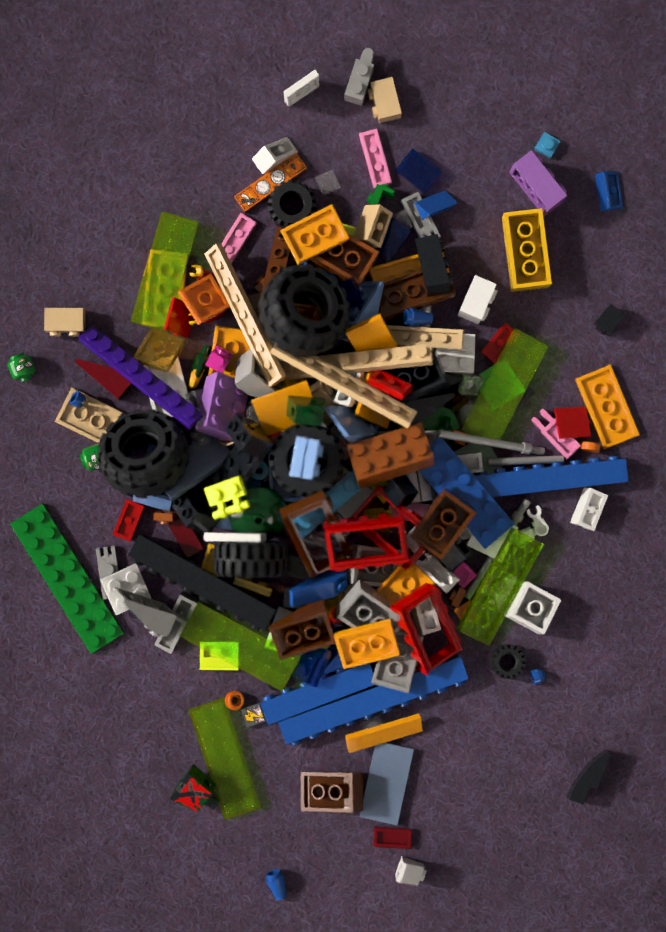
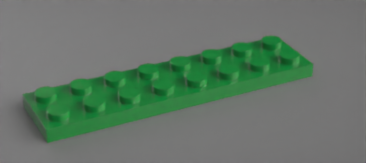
(67, 578)

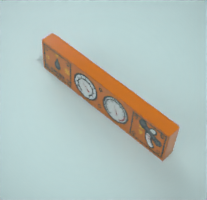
(263, 186)

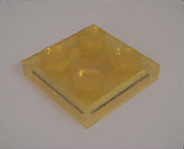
(159, 350)

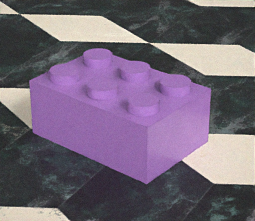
(538, 182)
(219, 404)

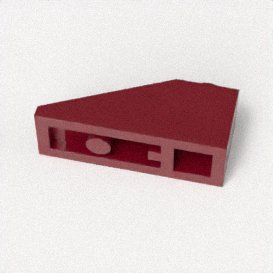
(107, 377)

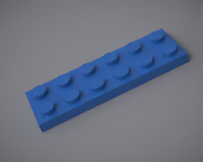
(450, 471)

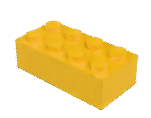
(526, 250)

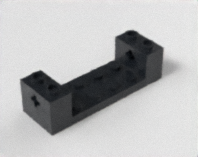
(243, 460)

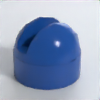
(77, 399)
(537, 676)

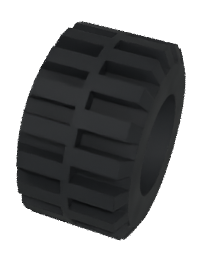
(290, 189)

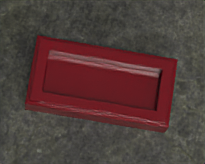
(186, 538)
(392, 837)

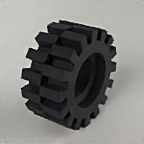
(519, 661)

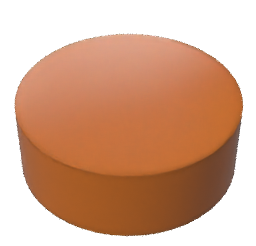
(590, 447)

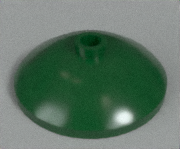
(263, 504)

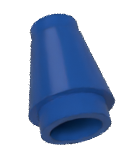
(416, 317)
(276, 883)

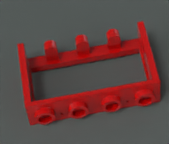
(365, 524)
(378, 540)
(406, 623)

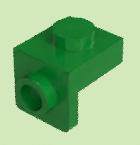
(380, 190)

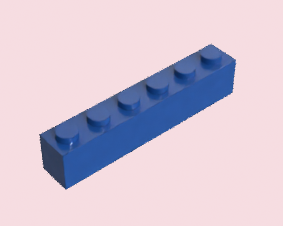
(307, 697)

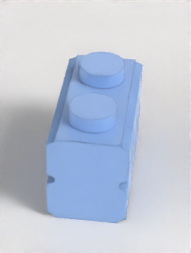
(305, 458)

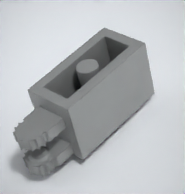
(360, 78)

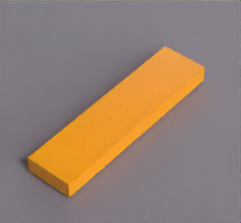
(384, 733)

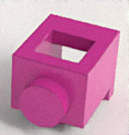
(219, 359)

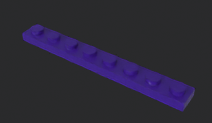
(141, 377)

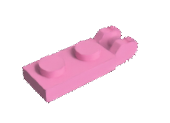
(565, 446)

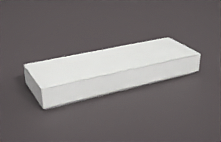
(236, 537)

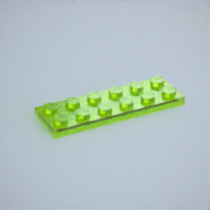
(164, 270)
(505, 386)
(500, 586)
(238, 646)
(224, 758)

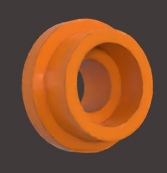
(240, 700)

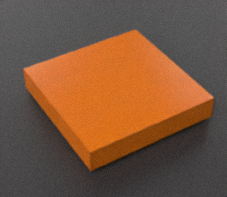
(204, 299)

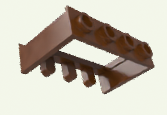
(302, 507)

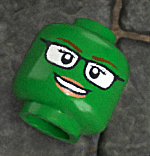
(21, 367)
(89, 458)

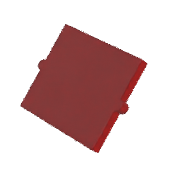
(178, 319)
(572, 422)

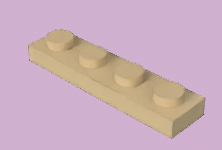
(438, 338)

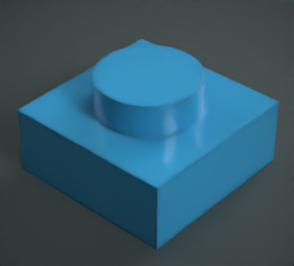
(547, 145)

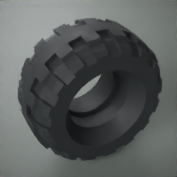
(290, 328)
(149, 474)

